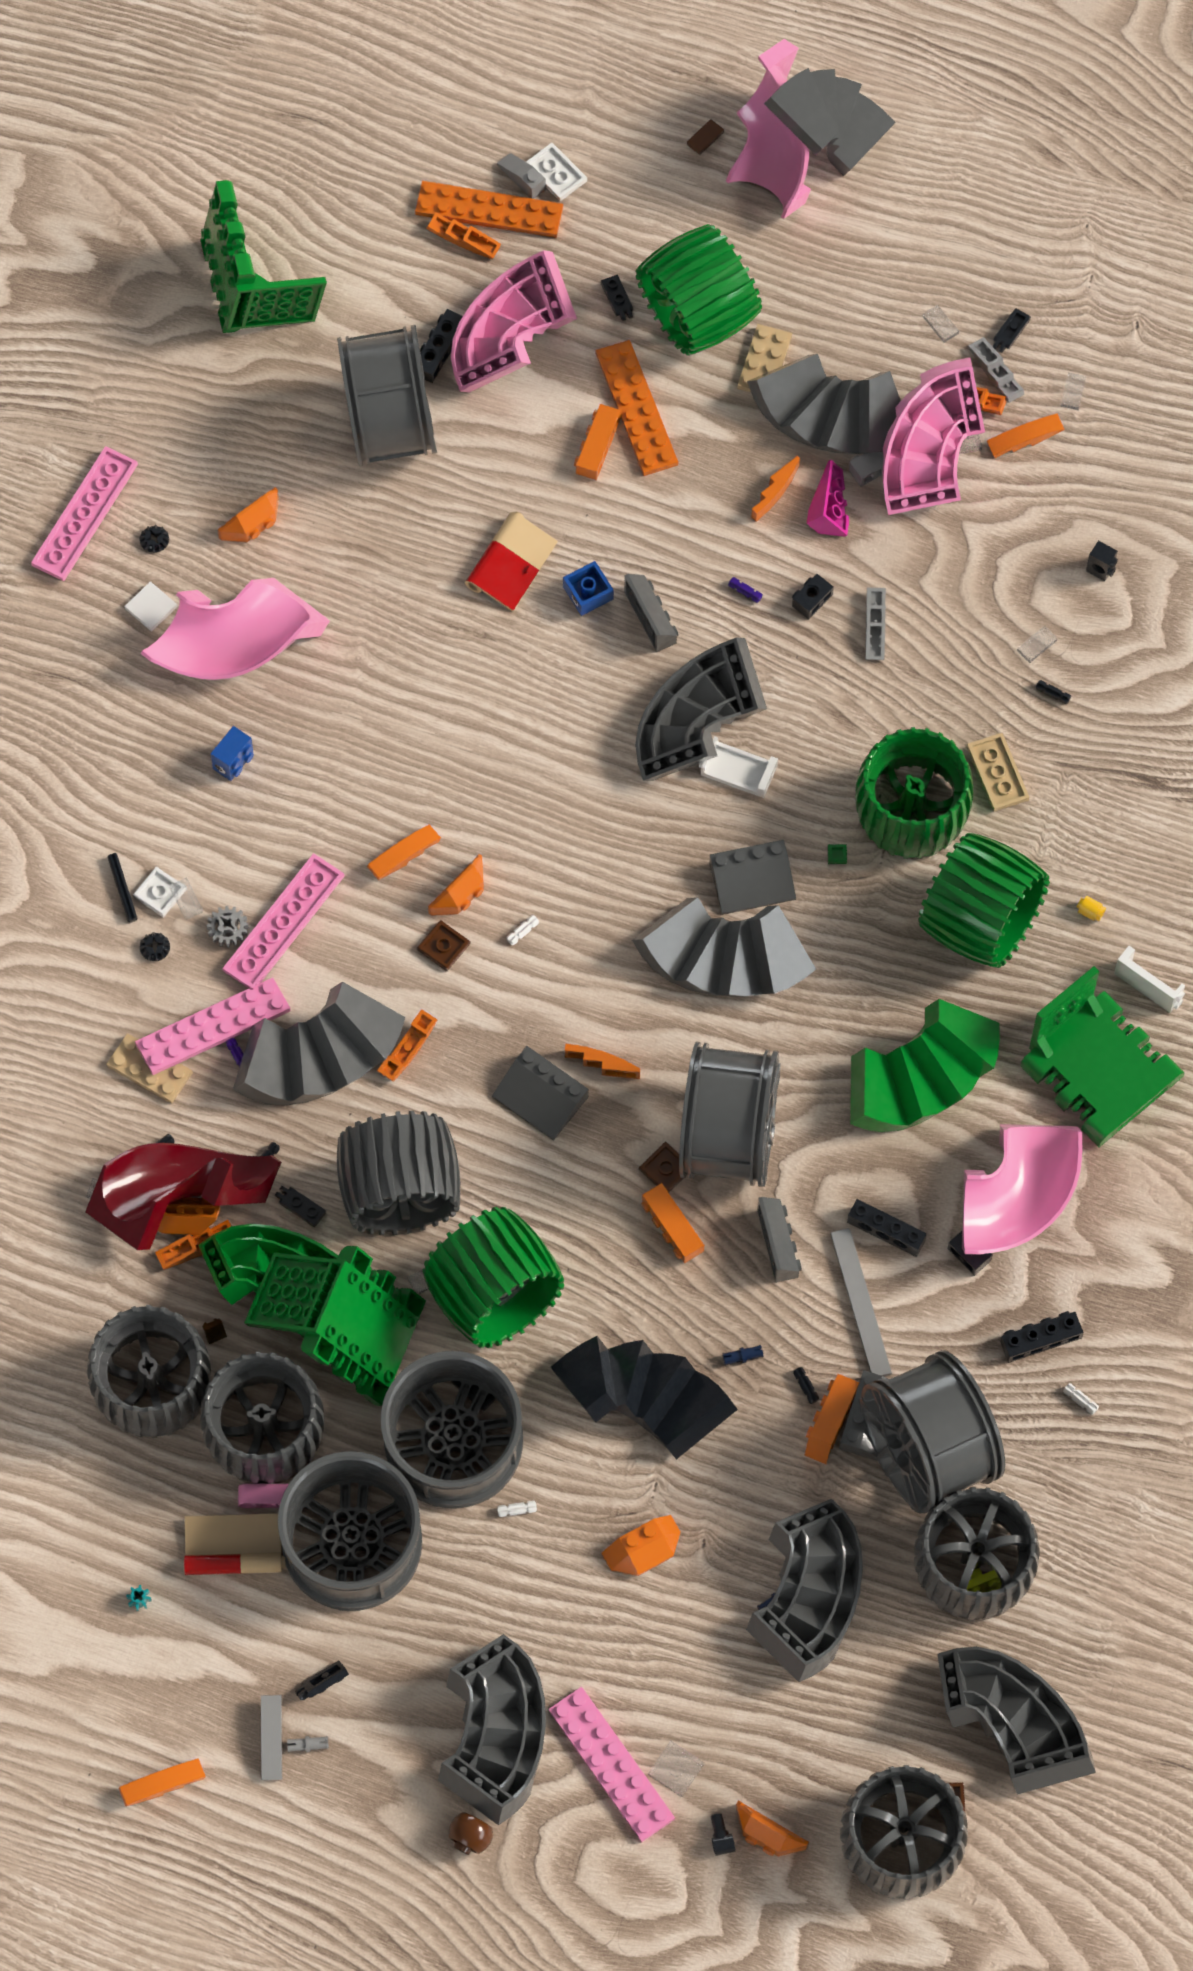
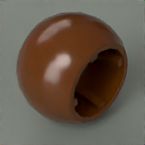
(470, 1834)

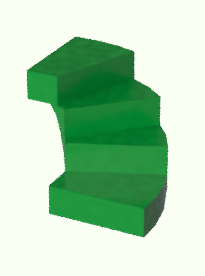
(926, 1072)
(243, 1252)

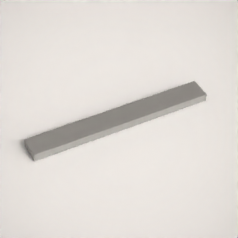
(860, 1302)

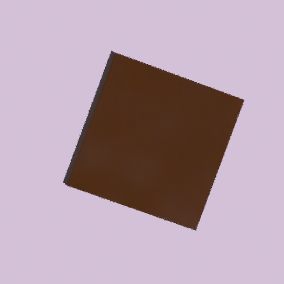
(443, 945)
(663, 1167)

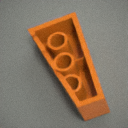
(830, 1418)

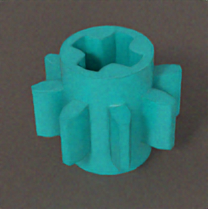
(141, 1593)

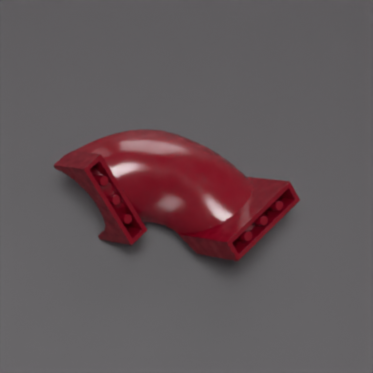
(147, 1178)

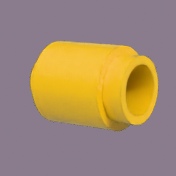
(1091, 908)

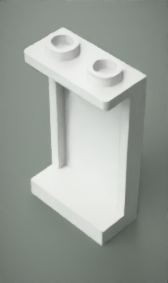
(740, 769)
(1147, 983)

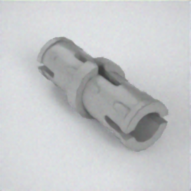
(308, 1744)

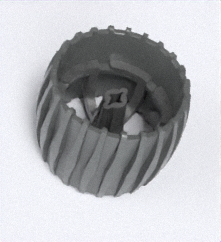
(135, 1325)

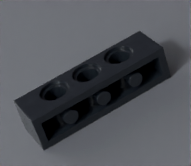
(440, 354)
(886, 1227)

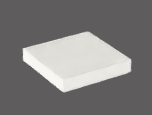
(150, 606)
(156, 892)

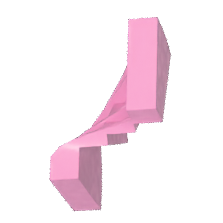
(505, 316)
(927, 438)

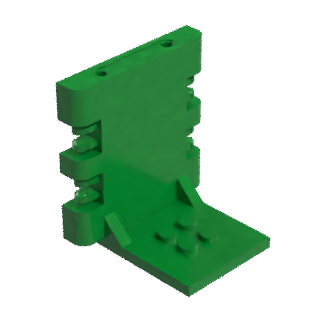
(244, 295)
(1096, 1059)
(344, 1313)

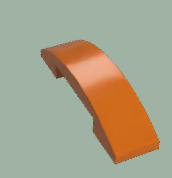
(408, 1046)

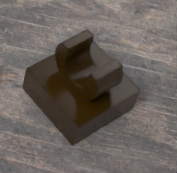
(214, 1331)

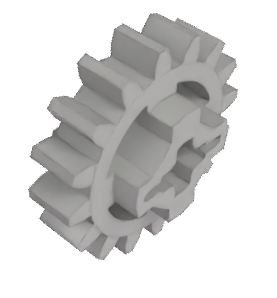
(227, 918)

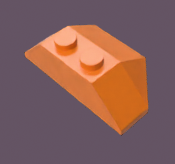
(252, 519)
(460, 891)
(188, 1216)
(643, 1547)
(767, 1833)

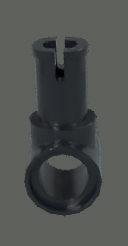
(722, 1840)

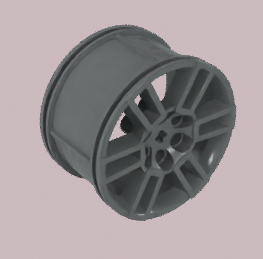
(386, 395)
(729, 1114)
(470, 1371)
(933, 1431)
(344, 1469)

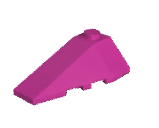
(828, 506)

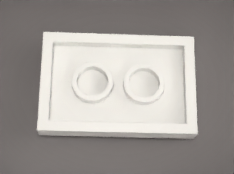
(560, 173)

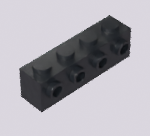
(1041, 1336)

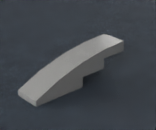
(996, 370)
(875, 623)
(271, 1737)

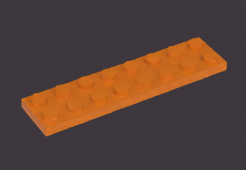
(489, 209)
(637, 407)

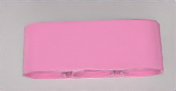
(260, 1495)

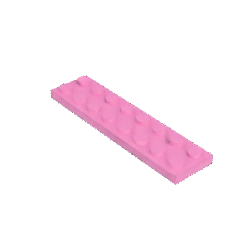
(84, 513)
(283, 922)
(212, 1026)
(611, 1764)

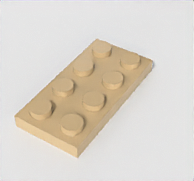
(765, 353)
(998, 772)
(130, 1064)

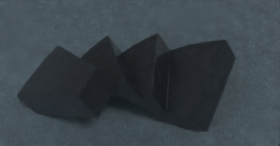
(649, 1387)

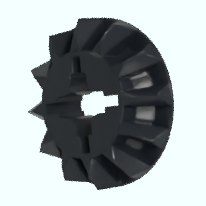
(151, 545)
(162, 950)

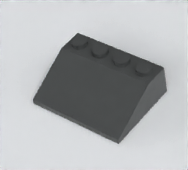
(752, 877)
(540, 1093)
(855, 1435)

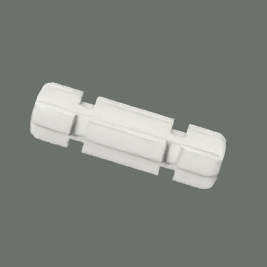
(522, 929)
(1080, 1399)
(517, 1508)

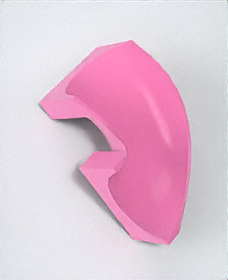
(772, 151)
(235, 635)
(1025, 1191)

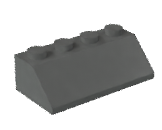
(649, 611)
(777, 1239)

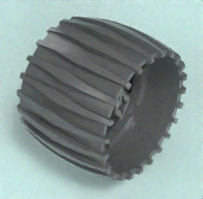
(398, 1173)
(262, 1420)
(991, 1507)
(939, 1795)

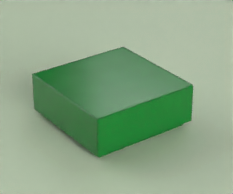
(837, 853)

